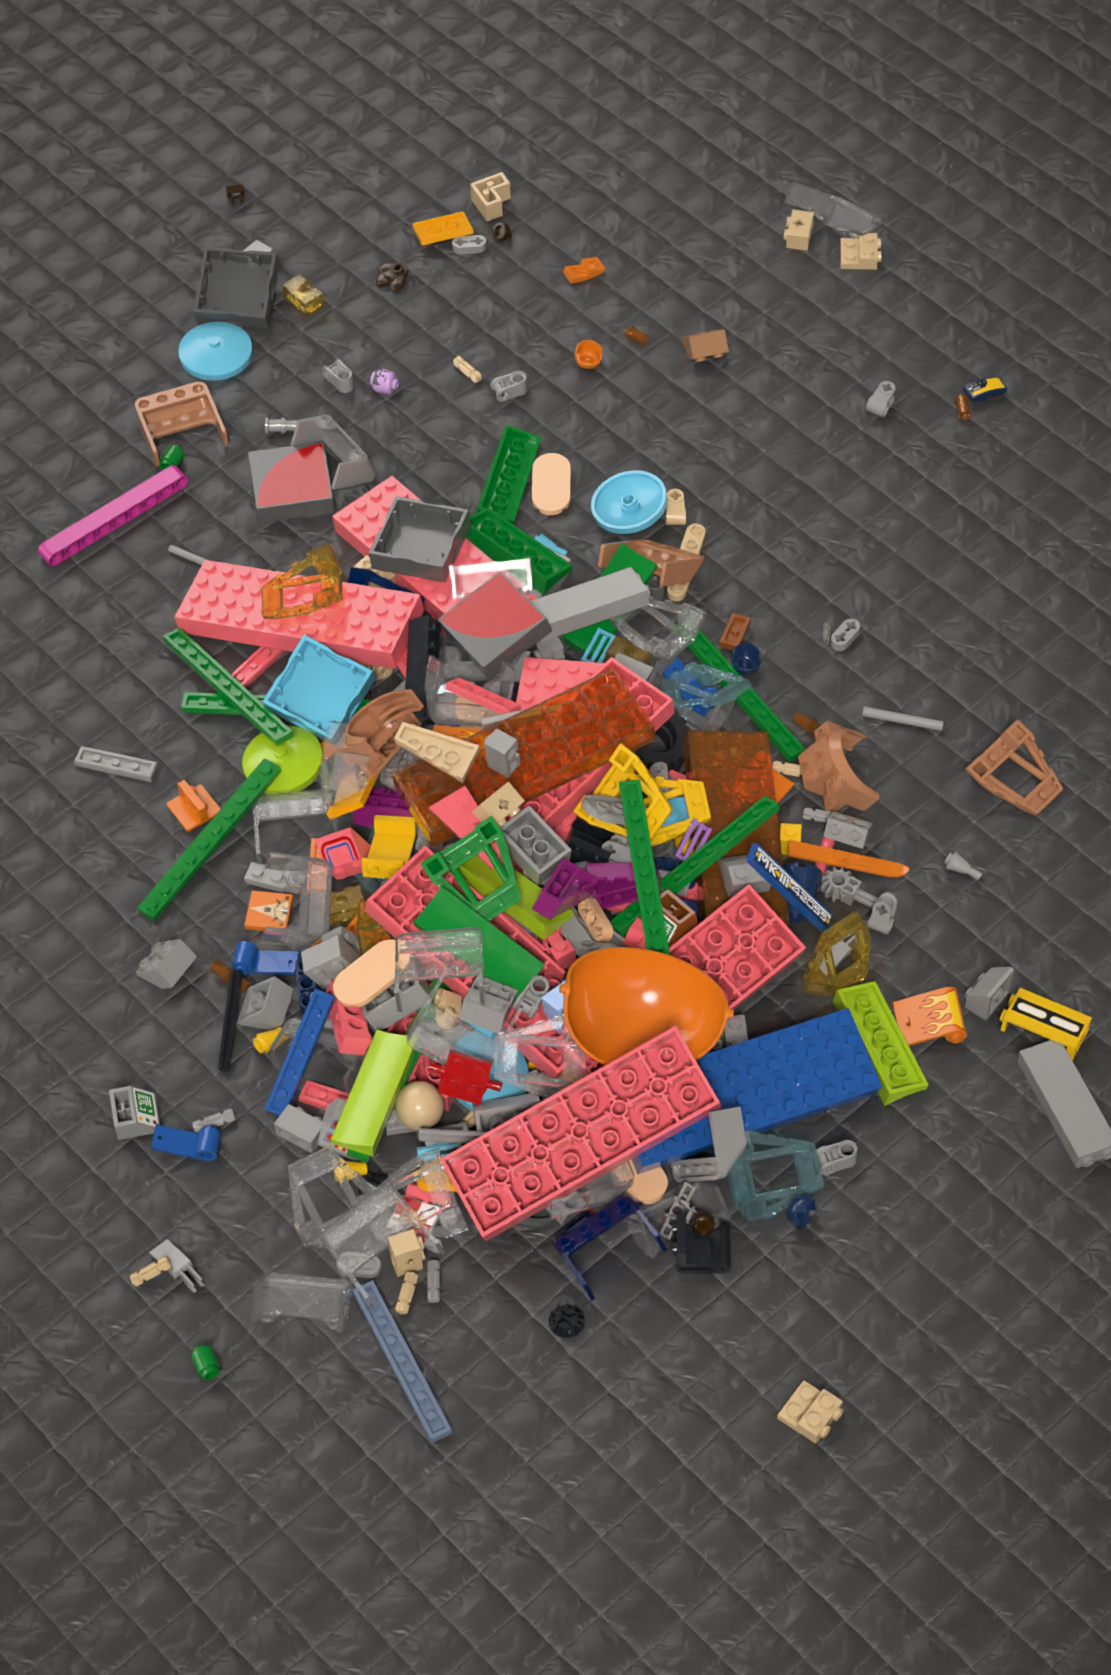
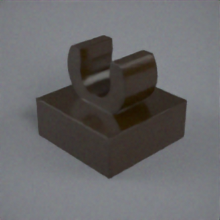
(235, 191)

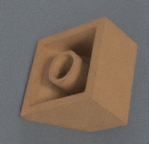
(706, 344)

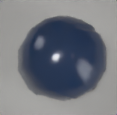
(746, 659)
(799, 1210)

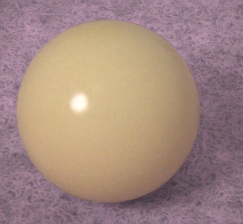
(419, 1105)

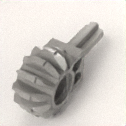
(848, 890)

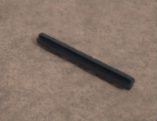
(229, 1021)

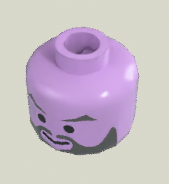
(384, 381)

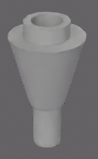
(957, 863)

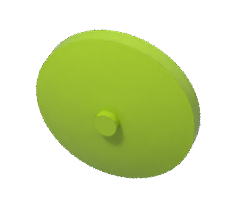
(296, 757)

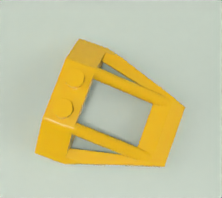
(622, 770)
(695, 803)

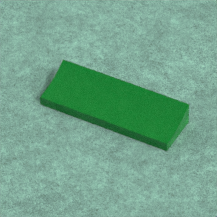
(509, 472)
(506, 542)
(622, 559)
(504, 958)

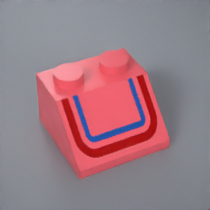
(344, 852)

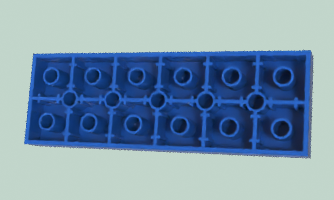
(778, 1082)

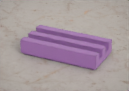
(701, 826)

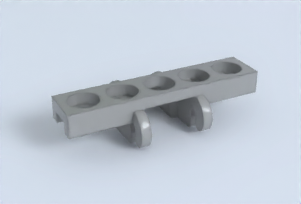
(671, 1216)

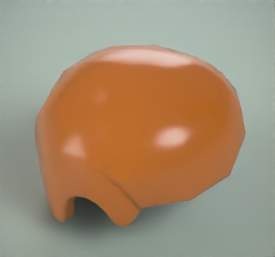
(588, 354)

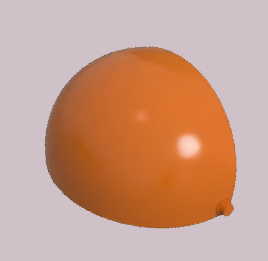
(634, 994)

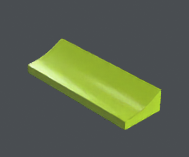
(487, 881)
(883, 1041)
(374, 1093)

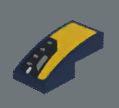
(982, 388)

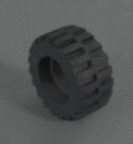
(673, 736)

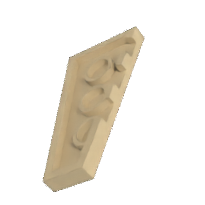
(440, 750)

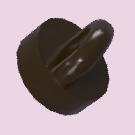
(501, 231)
(703, 1224)

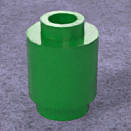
(172, 456)
(205, 1362)

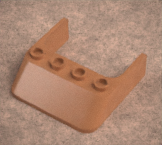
(177, 411)
(673, 564)

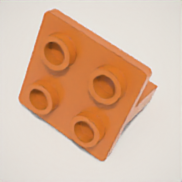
(193, 806)

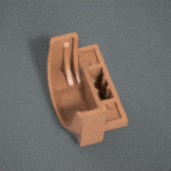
(371, 731)
(828, 771)

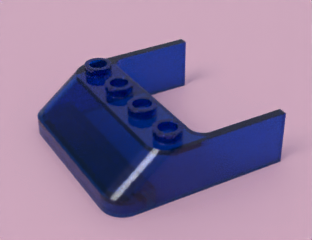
(593, 1225)

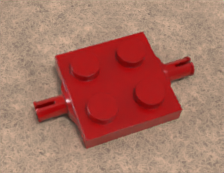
(465, 1077)

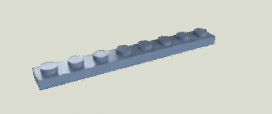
(403, 1364)

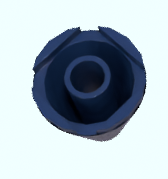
(809, 878)

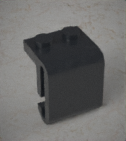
(587, 842)
(701, 1253)

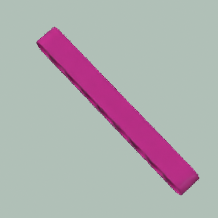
(112, 515)

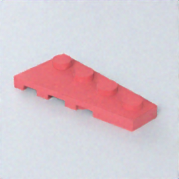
(457, 814)

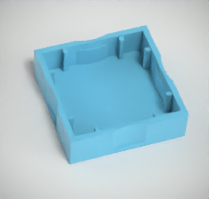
(318, 688)

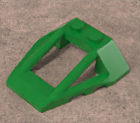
(464, 850)

